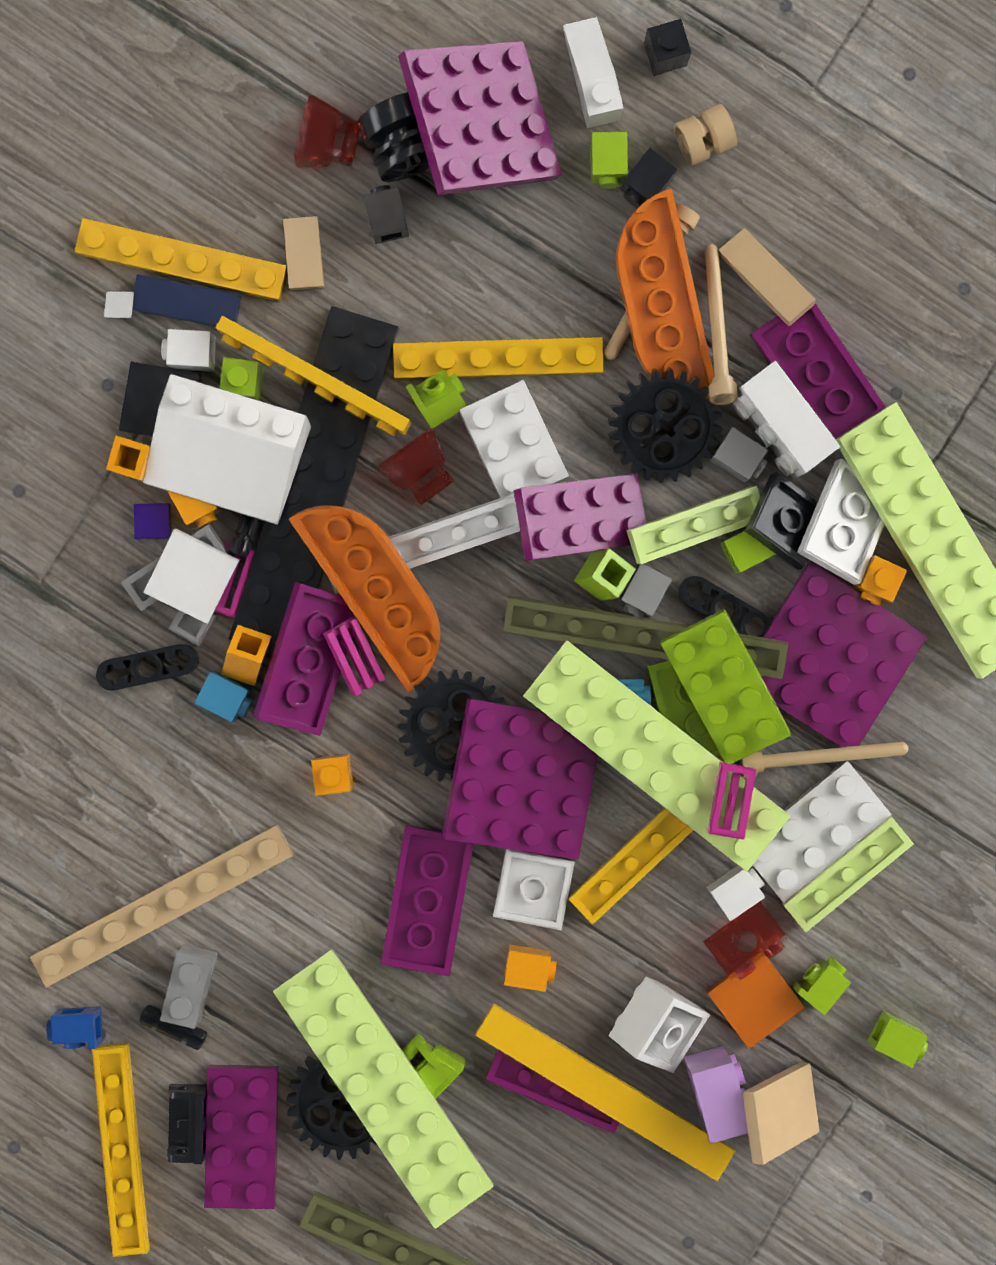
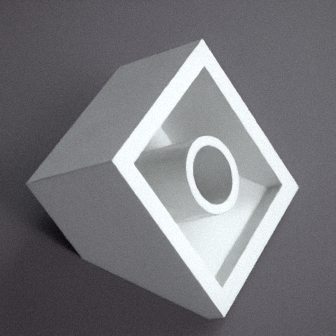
(658, 1025)

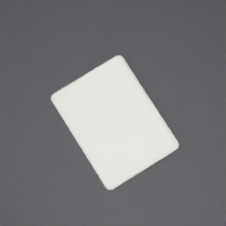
(118, 304)

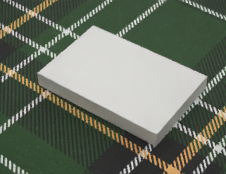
(842, 526)

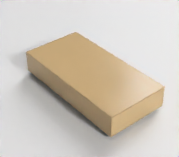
(303, 253)

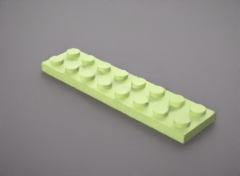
(928, 530)
(649, 751)
(383, 1088)

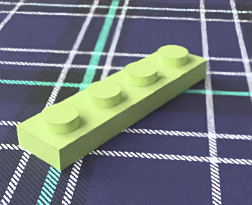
(693, 525)
(848, 874)

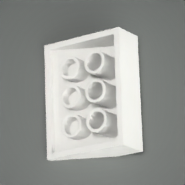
(225, 449)

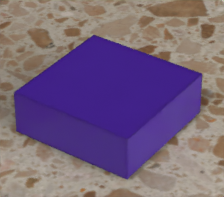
(152, 521)

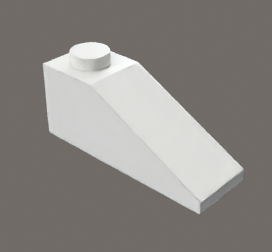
(593, 73)

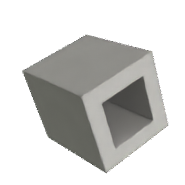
(740, 456)
(644, 591)

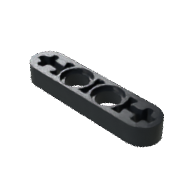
(742, 610)

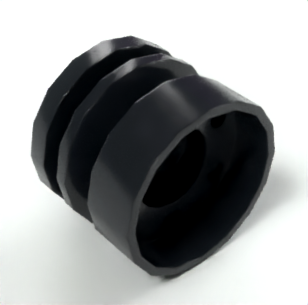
(395, 133)

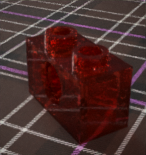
(754, 921)

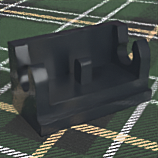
(187, 1123)

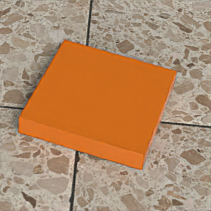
(756, 1003)

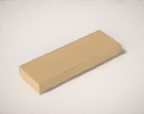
(766, 277)

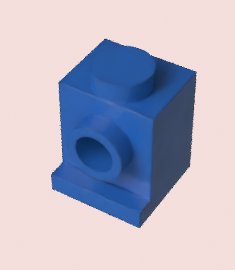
(76, 1027)

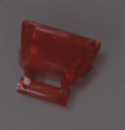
(319, 134)
(415, 462)

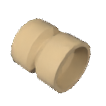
(716, 129)

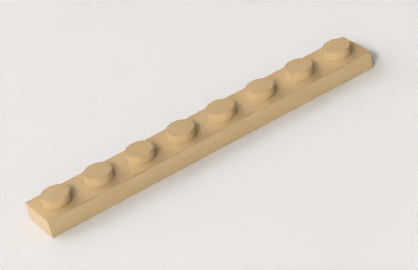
(161, 905)

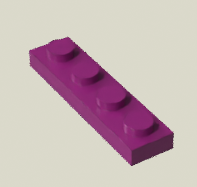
(520, 1079)

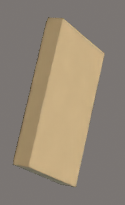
(780, 1113)

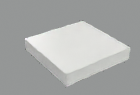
(191, 576)
(533, 888)

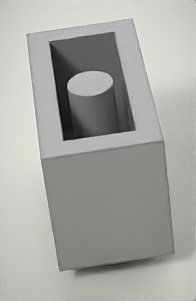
(188, 986)

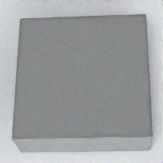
(190, 627)

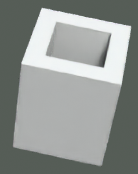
(189, 350)
(737, 891)

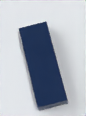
(184, 301)

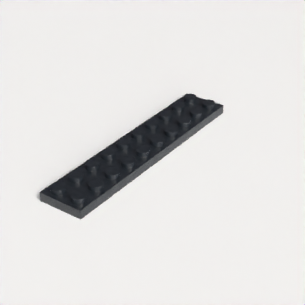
(357, 354)

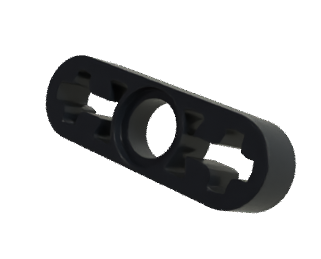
(124, 681)

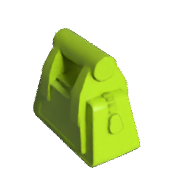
(437, 1067)

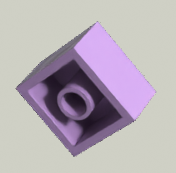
(717, 1092)

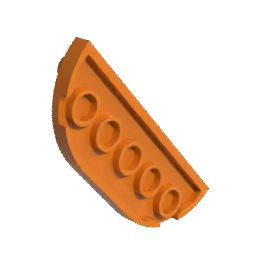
(661, 292)
(375, 587)

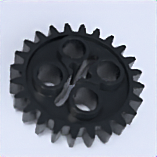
(644, 401)
(439, 697)
(315, 1091)

